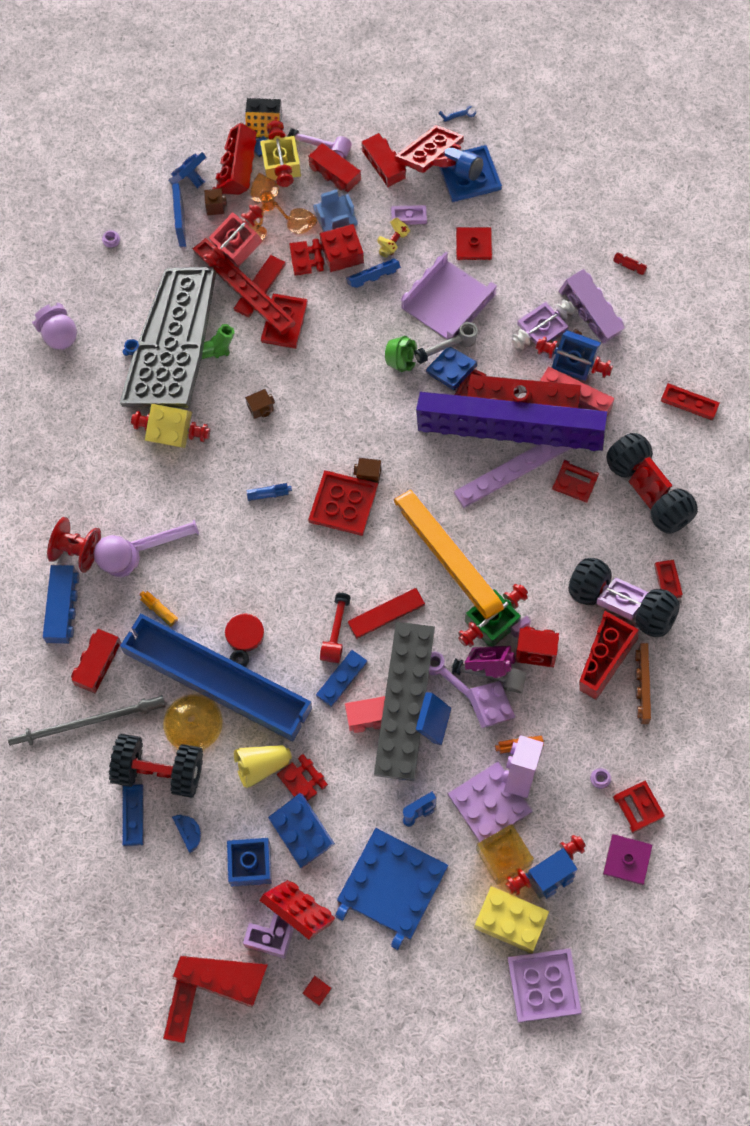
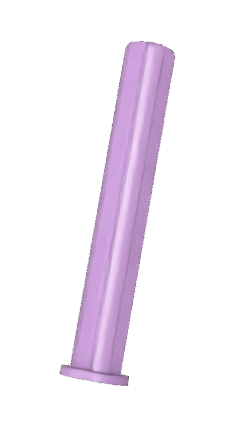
(166, 536)

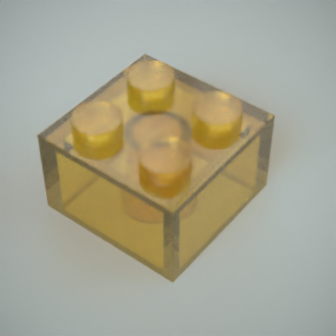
(504, 854)

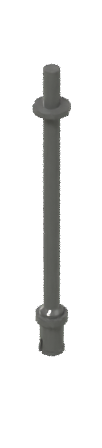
(143, 707)

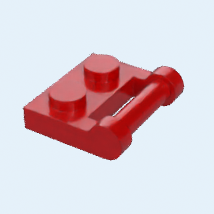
(572, 486)
(645, 804)

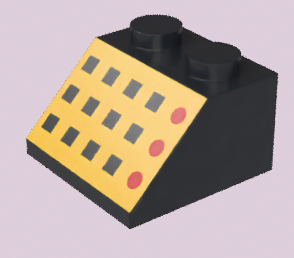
(260, 113)

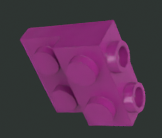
(495, 660)

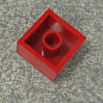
(341, 248)
(537, 647)

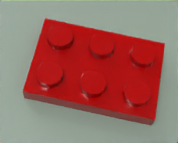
(296, 309)

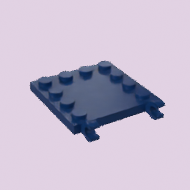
(391, 885)

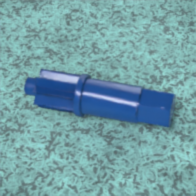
(267, 492)

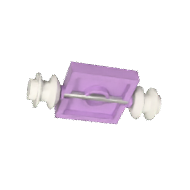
(543, 323)

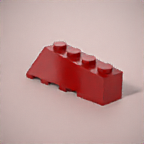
(237, 161)

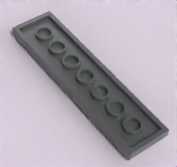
(403, 701)

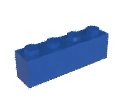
(60, 603)

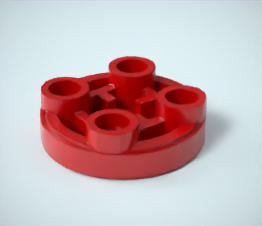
(244, 632)

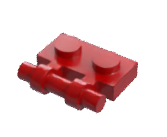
(301, 260)
(297, 783)

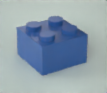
(249, 862)

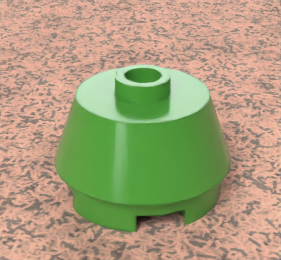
(400, 353)

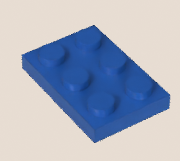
(301, 830)

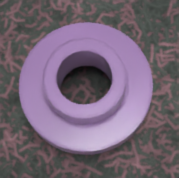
(111, 234)
(607, 778)

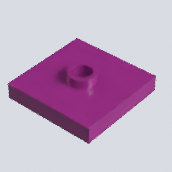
(627, 859)

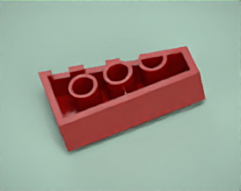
(222, 977)

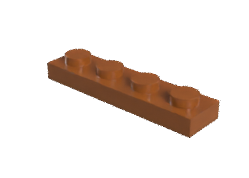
(643, 691)

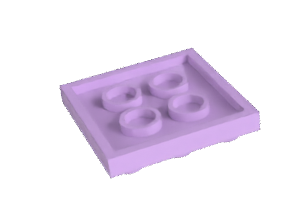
(486, 804)
(544, 985)

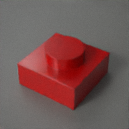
(317, 990)

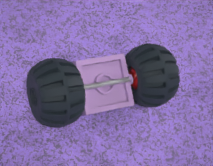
(654, 609)

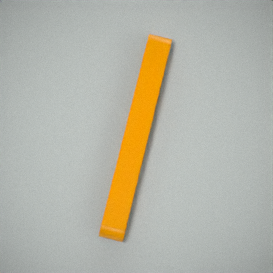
(449, 555)

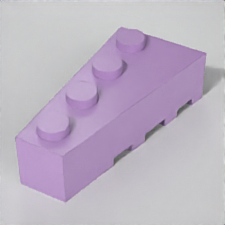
(592, 306)

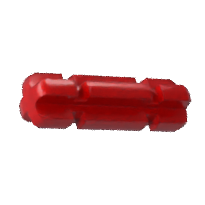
(630, 263)

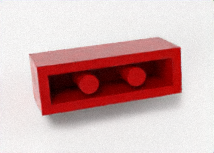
(383, 159)
(334, 168)
(96, 660)

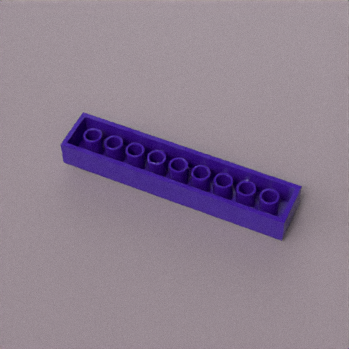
(511, 421)

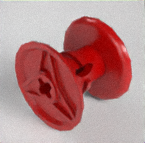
(63, 541)

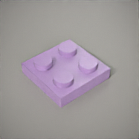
(490, 704)

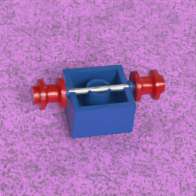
(575, 355)
(551, 872)

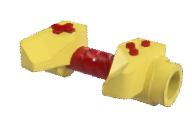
(388, 246)

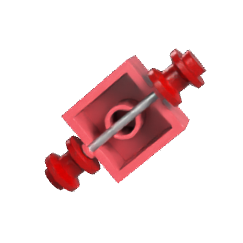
(235, 238)

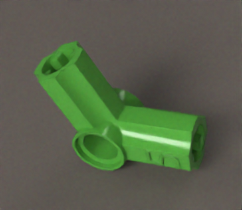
(219, 343)

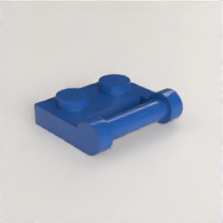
(422, 806)

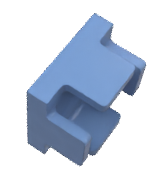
(335, 211)

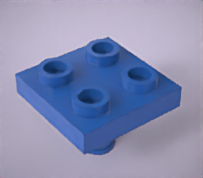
(188, 170)

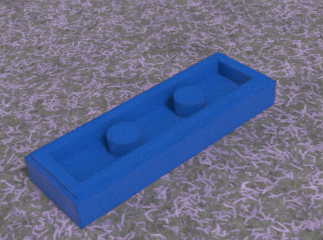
(133, 816)

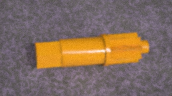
(158, 608)

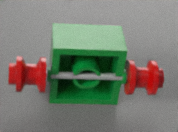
(497, 626)

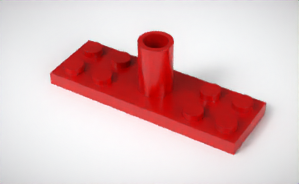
(536, 391)

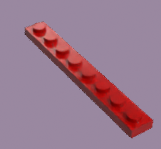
(248, 290)

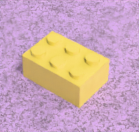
(511, 919)

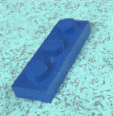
(373, 273)
(341, 678)

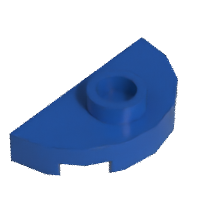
(188, 830)

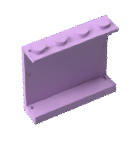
(446, 298)

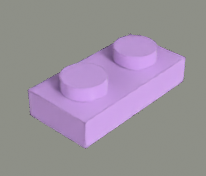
(410, 214)

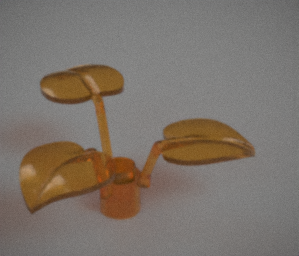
(264, 192)

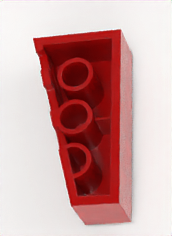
(607, 653)

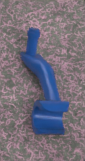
(457, 114)

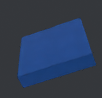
(433, 718)

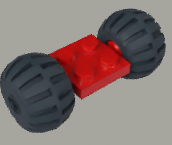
(633, 458)

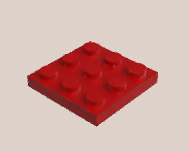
(343, 503)
(297, 909)

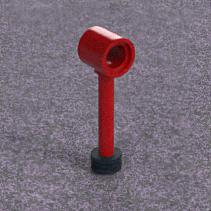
(331, 650)

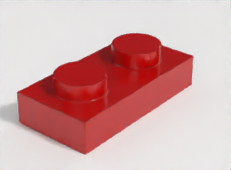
(668, 577)

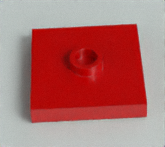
(473, 243)

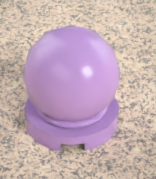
(55, 326)
(116, 556)

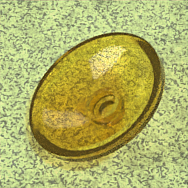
(201, 731)

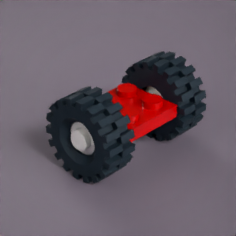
(127, 764)

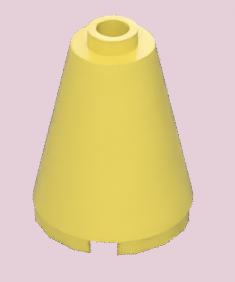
(260, 762)

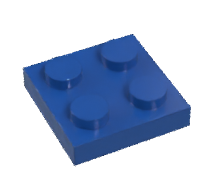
(451, 367)

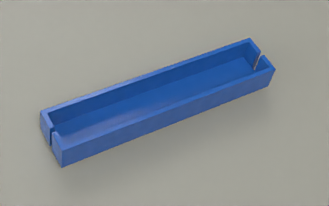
(217, 677)

